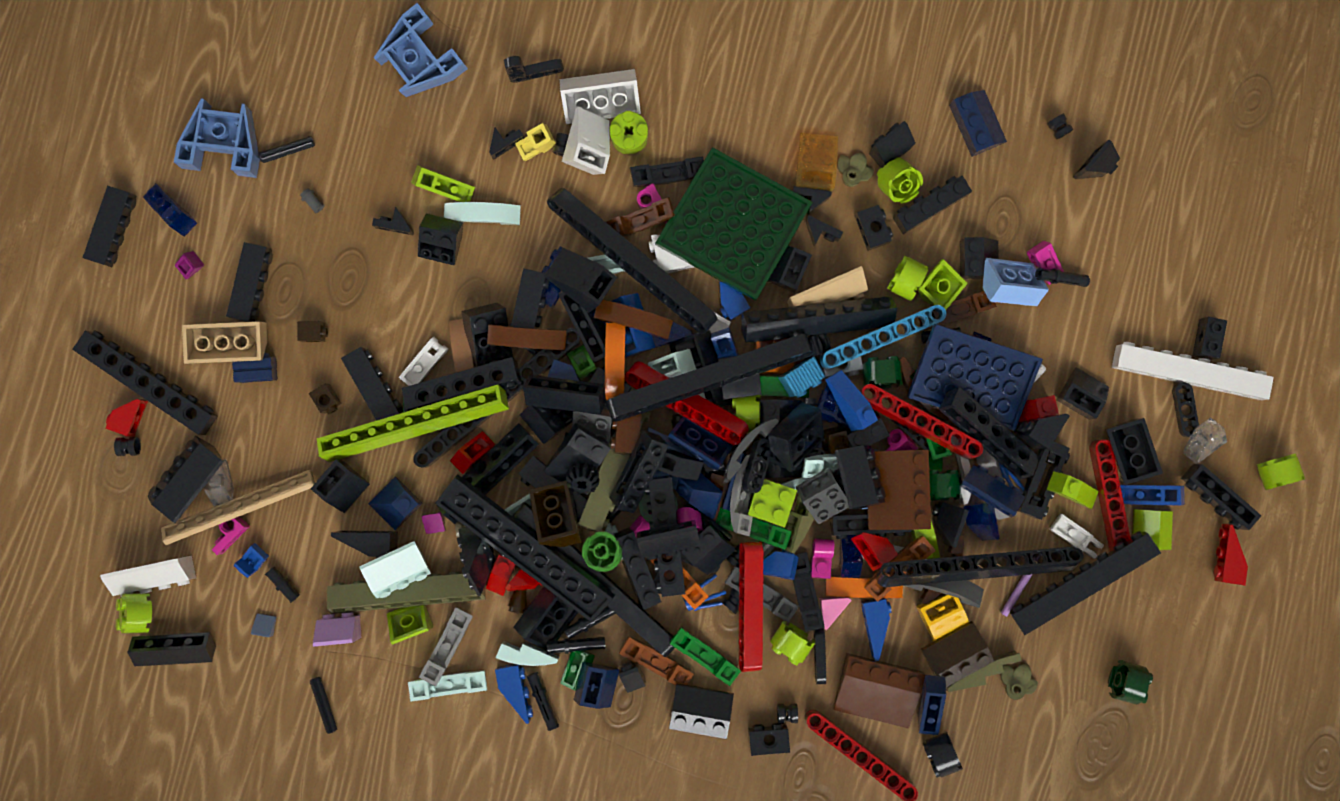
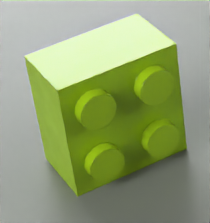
(772, 503)

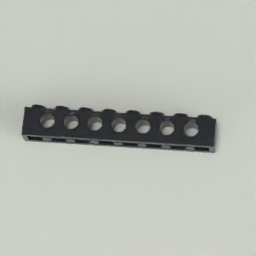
(87, 348)

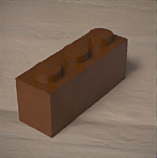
(626, 434)

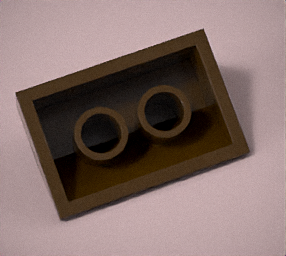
(555, 515)
(958, 654)

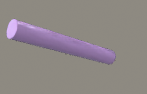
(1015, 594)

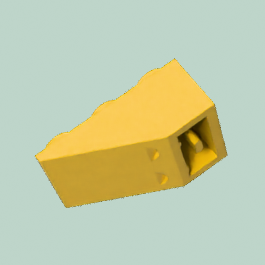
(942, 615)

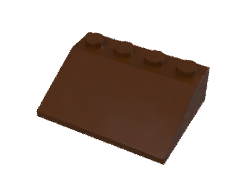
(906, 490)
(878, 690)

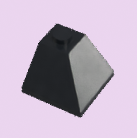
(1100, 162)
(949, 522)

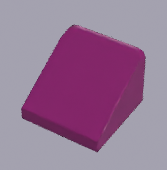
(189, 264)
(433, 523)

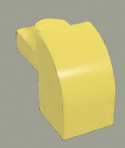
(537, 141)

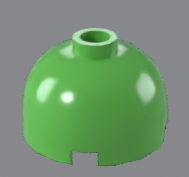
(602, 552)

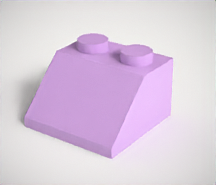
(337, 630)

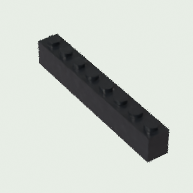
(818, 319)
(1085, 582)

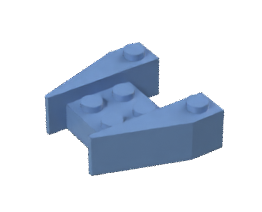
(413, 57)
(219, 133)

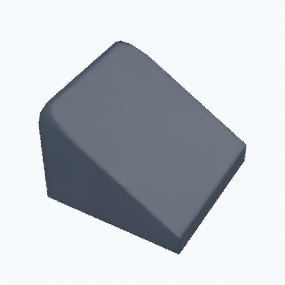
(264, 625)

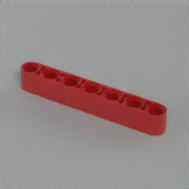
(693, 408)
(929, 423)
(1113, 494)
(751, 606)
(866, 763)

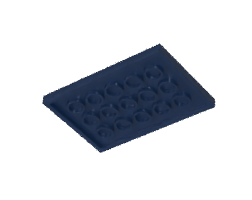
(986, 370)

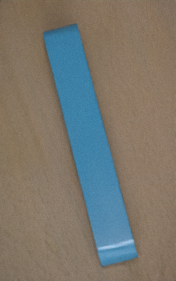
(891, 333)

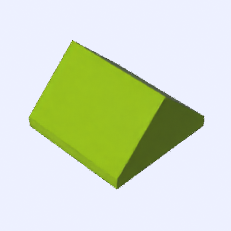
(941, 285)
(1156, 524)
(408, 622)

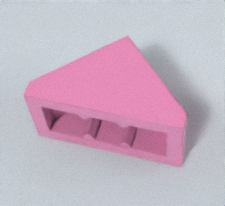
(832, 608)

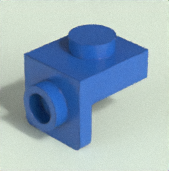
(251, 560)

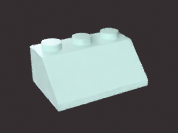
(395, 570)

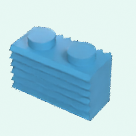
(801, 377)

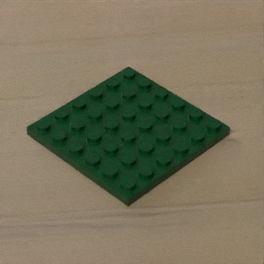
(733, 223)

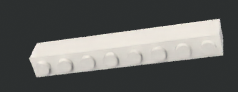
(1195, 372)

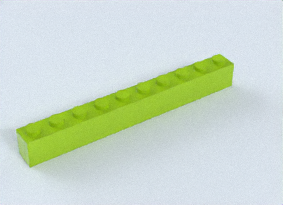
(413, 423)

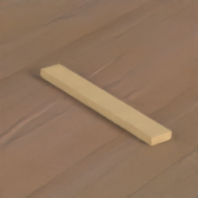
(237, 507)

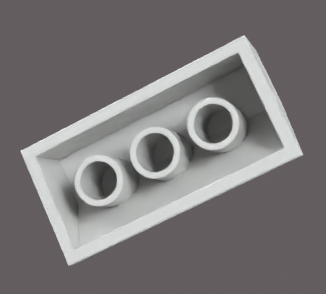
(601, 94)
(149, 576)

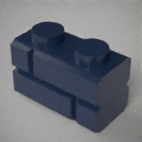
(255, 370)

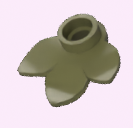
(855, 166)
(1020, 678)

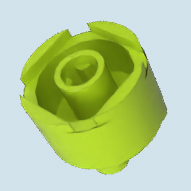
(629, 122)
(899, 180)
(907, 278)
(748, 410)
(1280, 471)
(133, 613)
(792, 643)

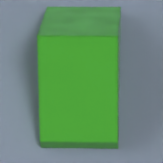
(582, 362)

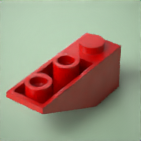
(1231, 562)

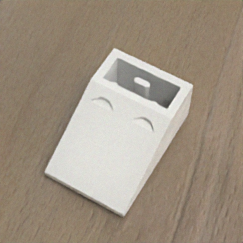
(588, 142)

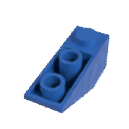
(512, 687)

